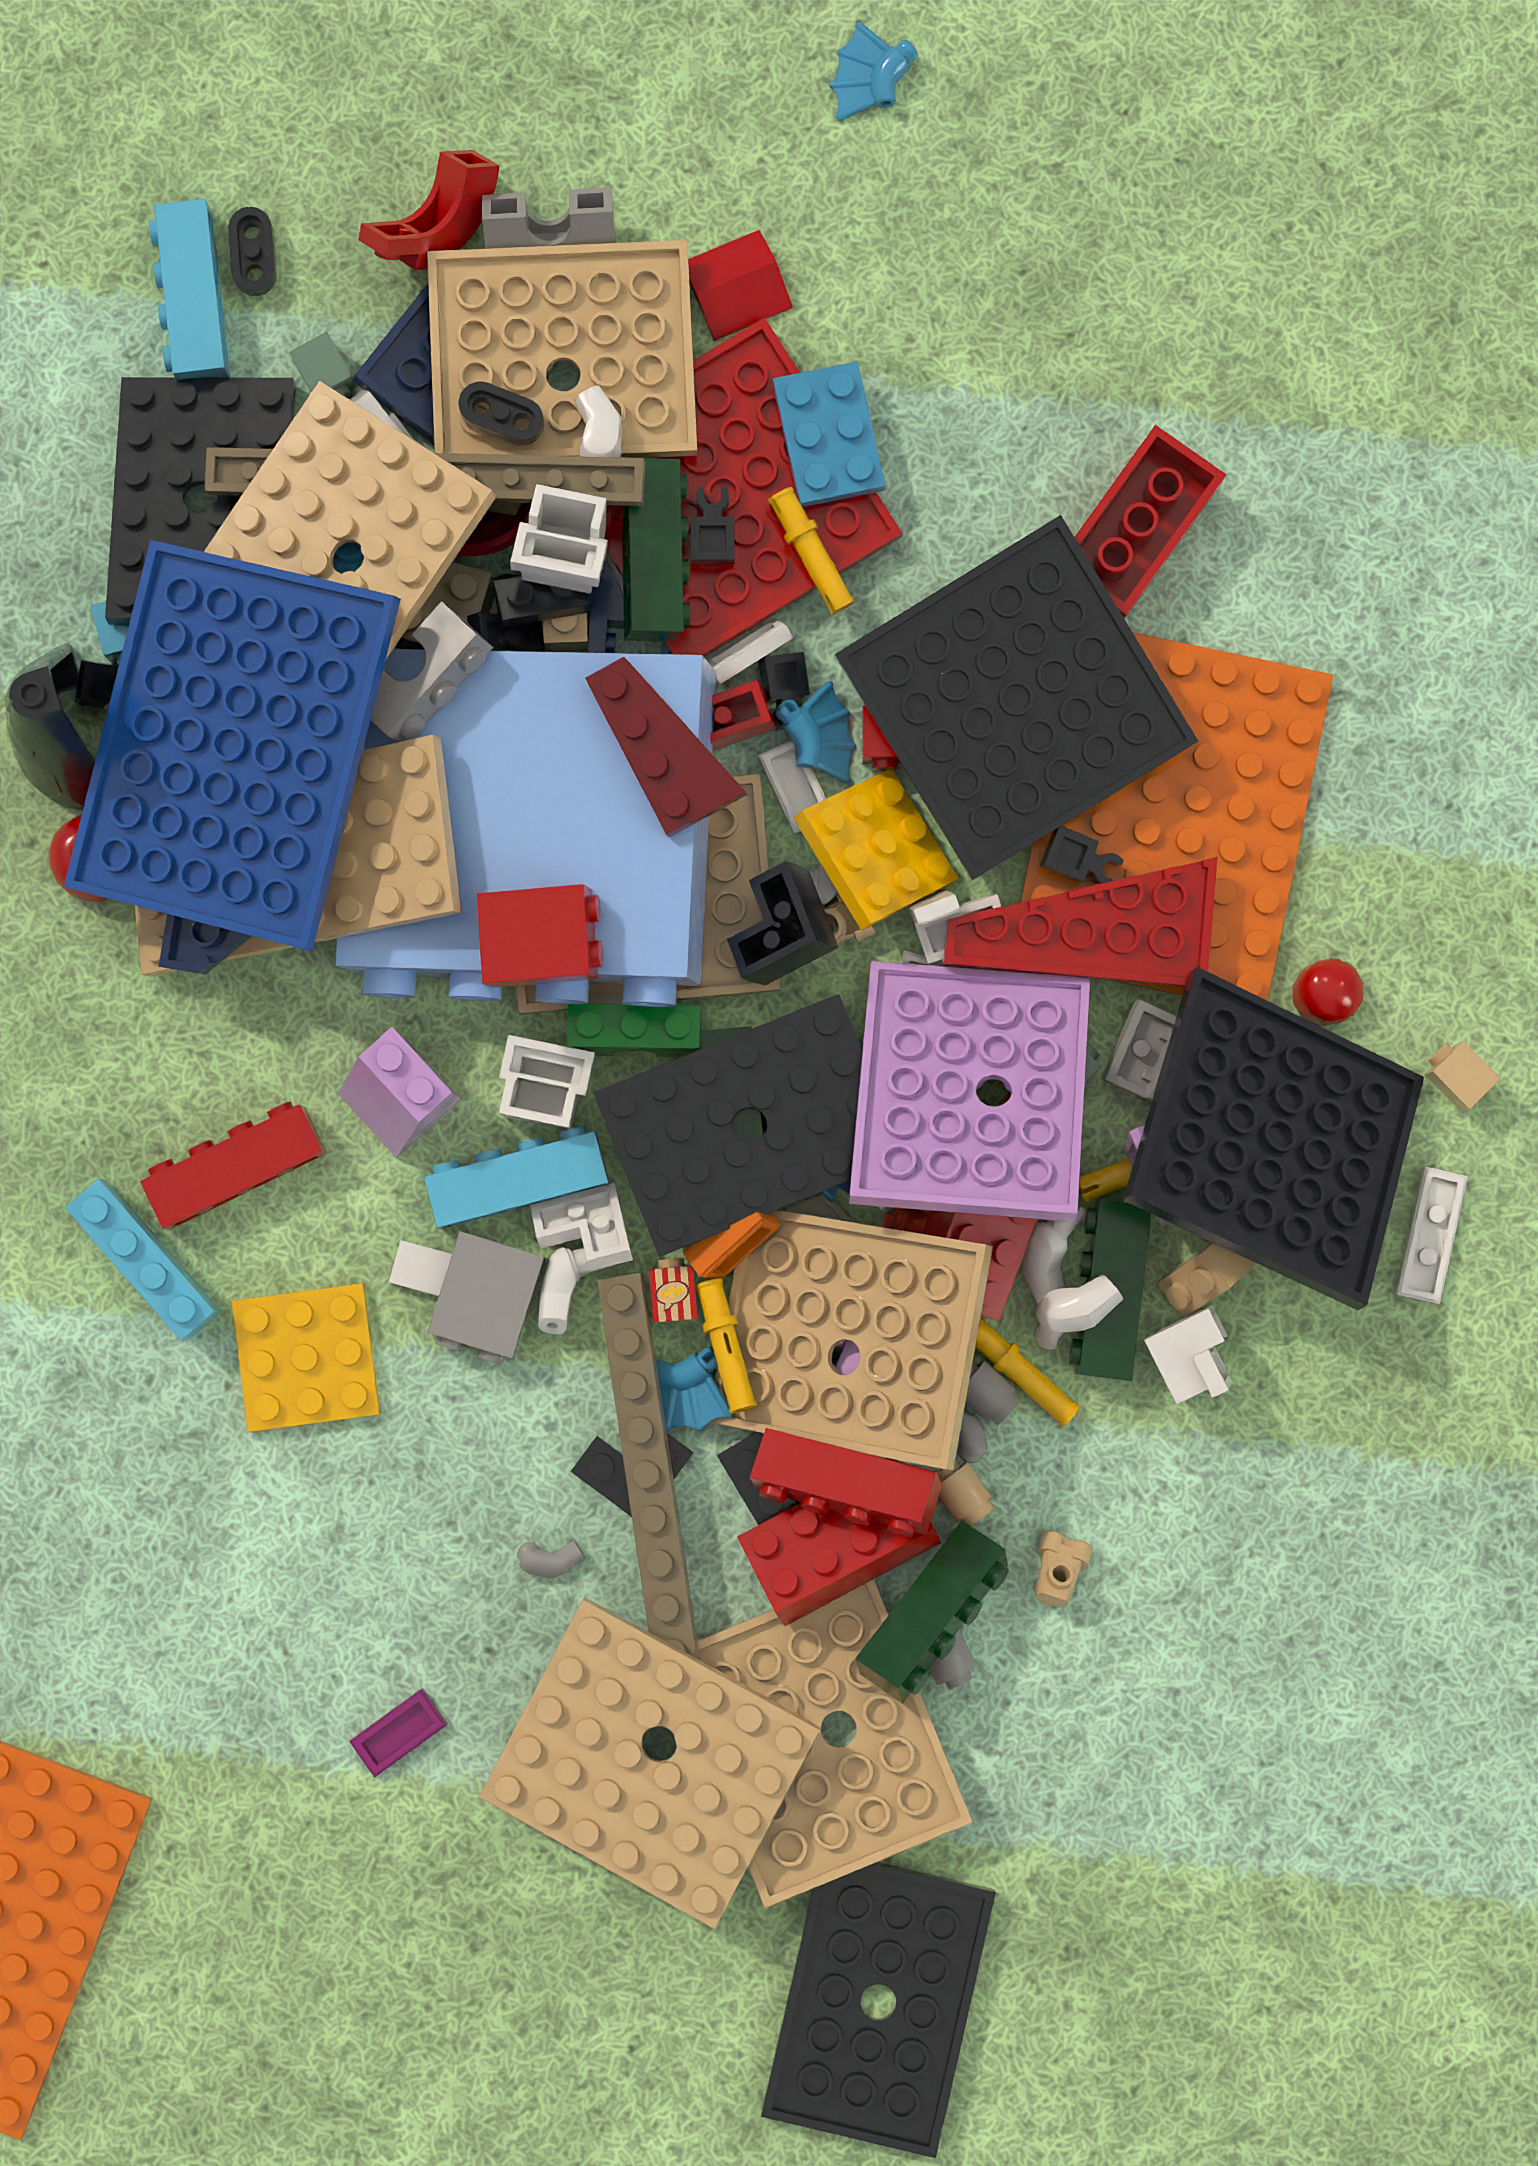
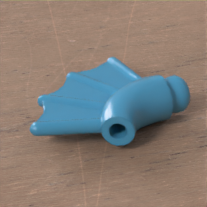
(869, 72)
(820, 732)
(691, 1392)

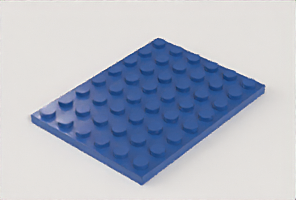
(232, 743)

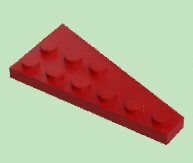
(1119, 930)

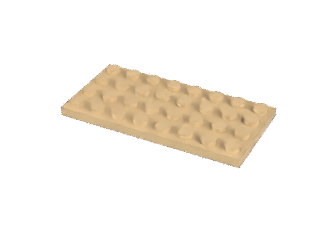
(390, 860)

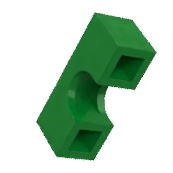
(634, 1028)

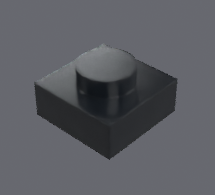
(95, 683)

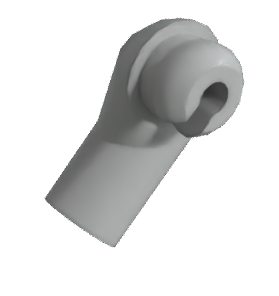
(972, 1438)
(548, 1564)

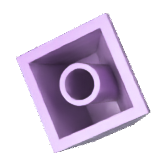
(396, 1092)

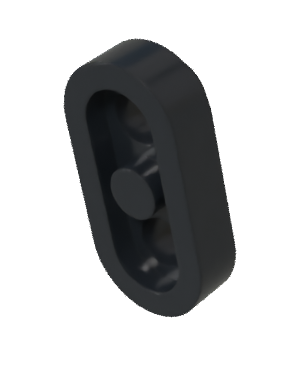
(252, 253)
(503, 413)

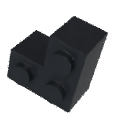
(792, 928)

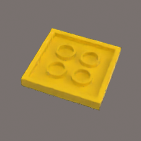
(875, 848)
(305, 1357)

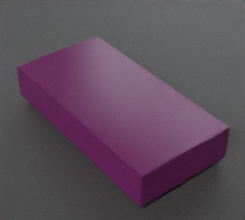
(398, 1732)

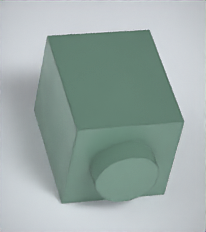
(322, 362)

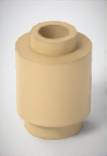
(964, 1494)

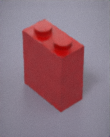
(539, 935)

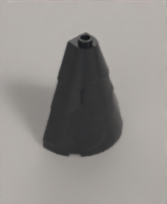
(41, 732)

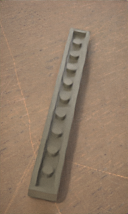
(508, 476)
(647, 1461)

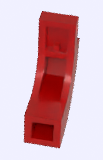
(446, 216)

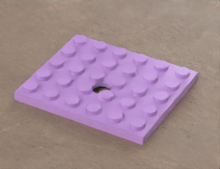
(925, 1054)

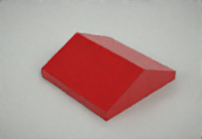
(738, 285)

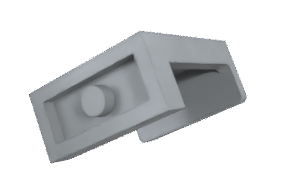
(485, 1297)

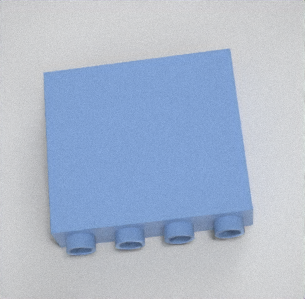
(550, 804)

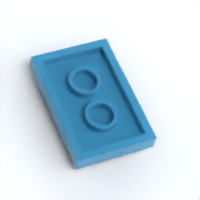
(828, 434)

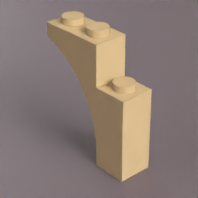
(1203, 1277)

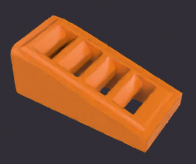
(724, 1251)

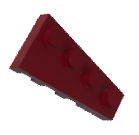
(666, 757)

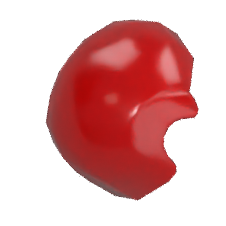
(1328, 992)

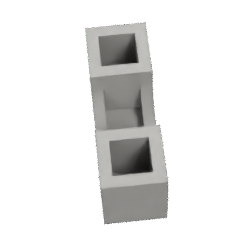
(587, 221)
(451, 655)

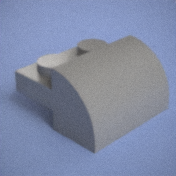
(1140, 1051)

